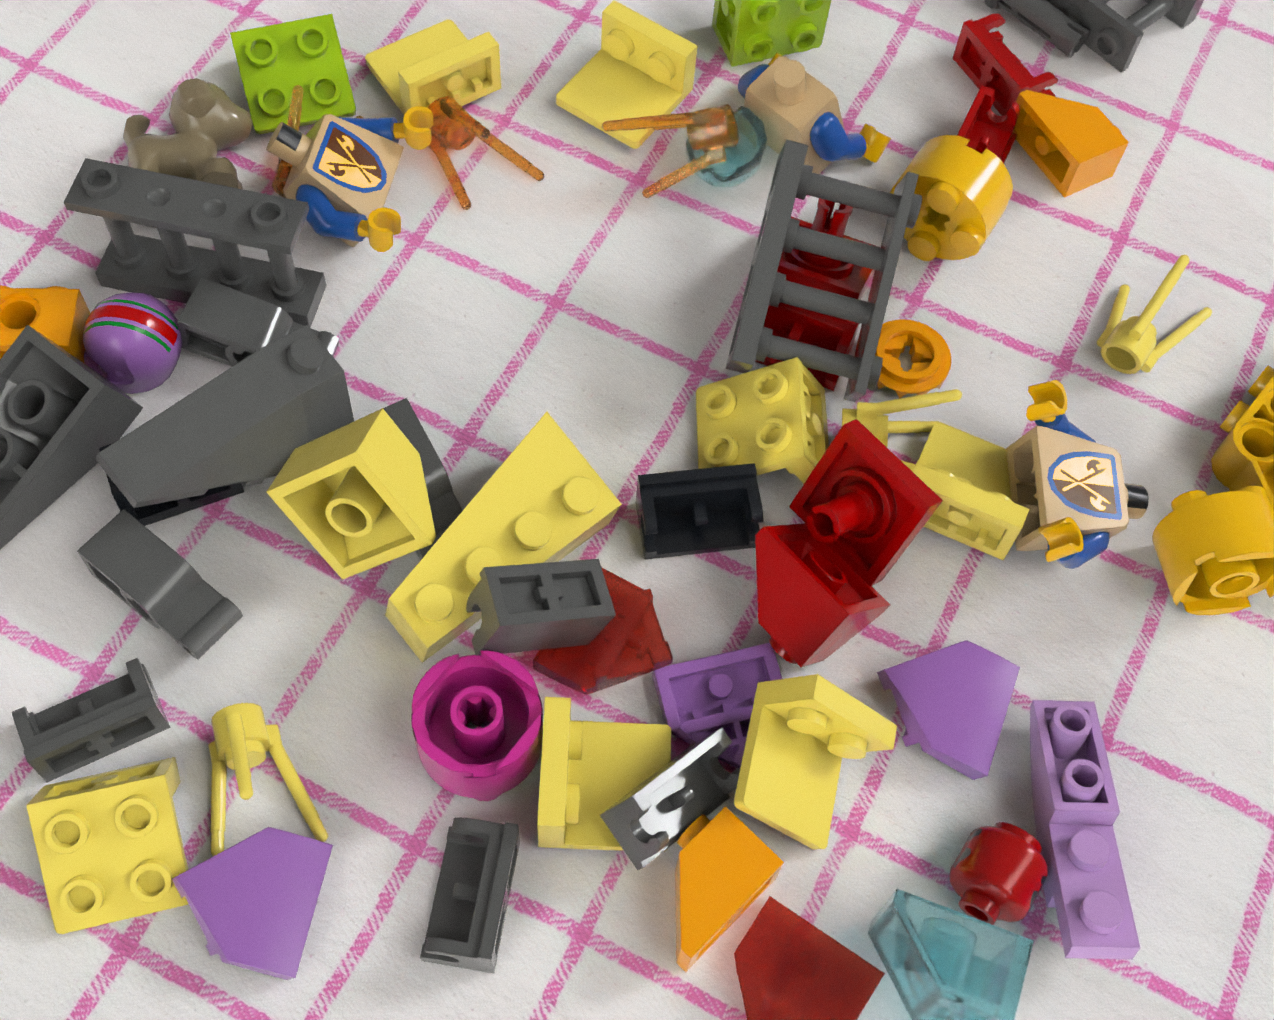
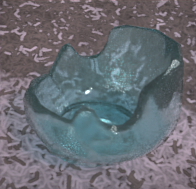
(742, 159)

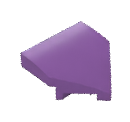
(715, 694)
(954, 703)
(258, 899)

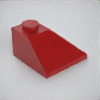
(809, 595)

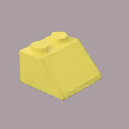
(357, 495)

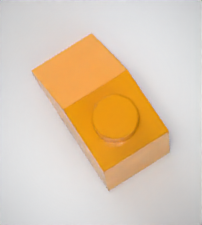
(1068, 140)
(717, 880)

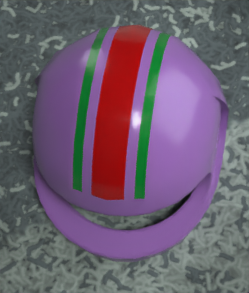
(132, 341)

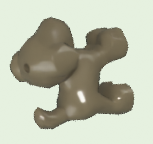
(203, 126)

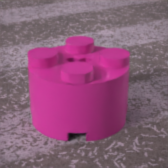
(477, 689)

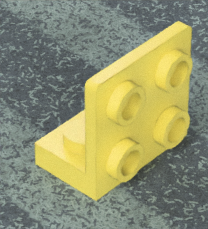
(437, 65)
(633, 75)
(763, 419)
(974, 513)
(796, 753)
(588, 771)
(109, 845)

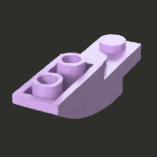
(1075, 828)

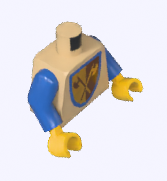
(805, 112)
(348, 170)
(1068, 484)

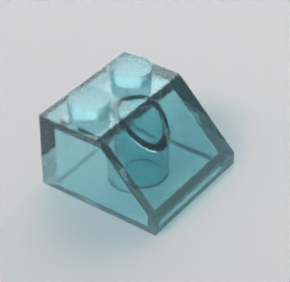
(949, 961)

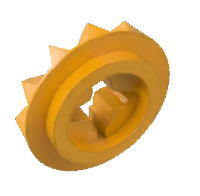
(928, 354)

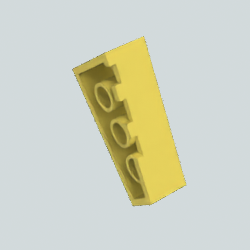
(527, 513)

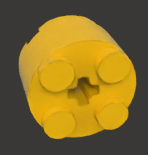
(961, 198)
(1217, 549)

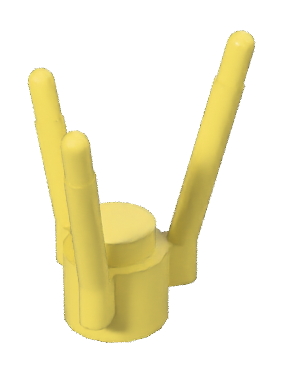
(1132, 342)
(873, 416)
(241, 745)

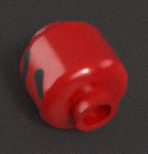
(998, 873)

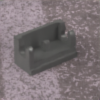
(540, 606)
(91, 724)
(671, 800)
(472, 895)

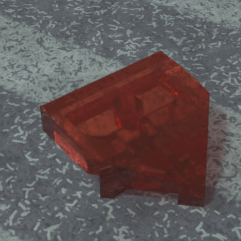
(622, 651)
(799, 971)

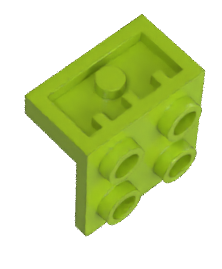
(762, 28)
(289, 55)

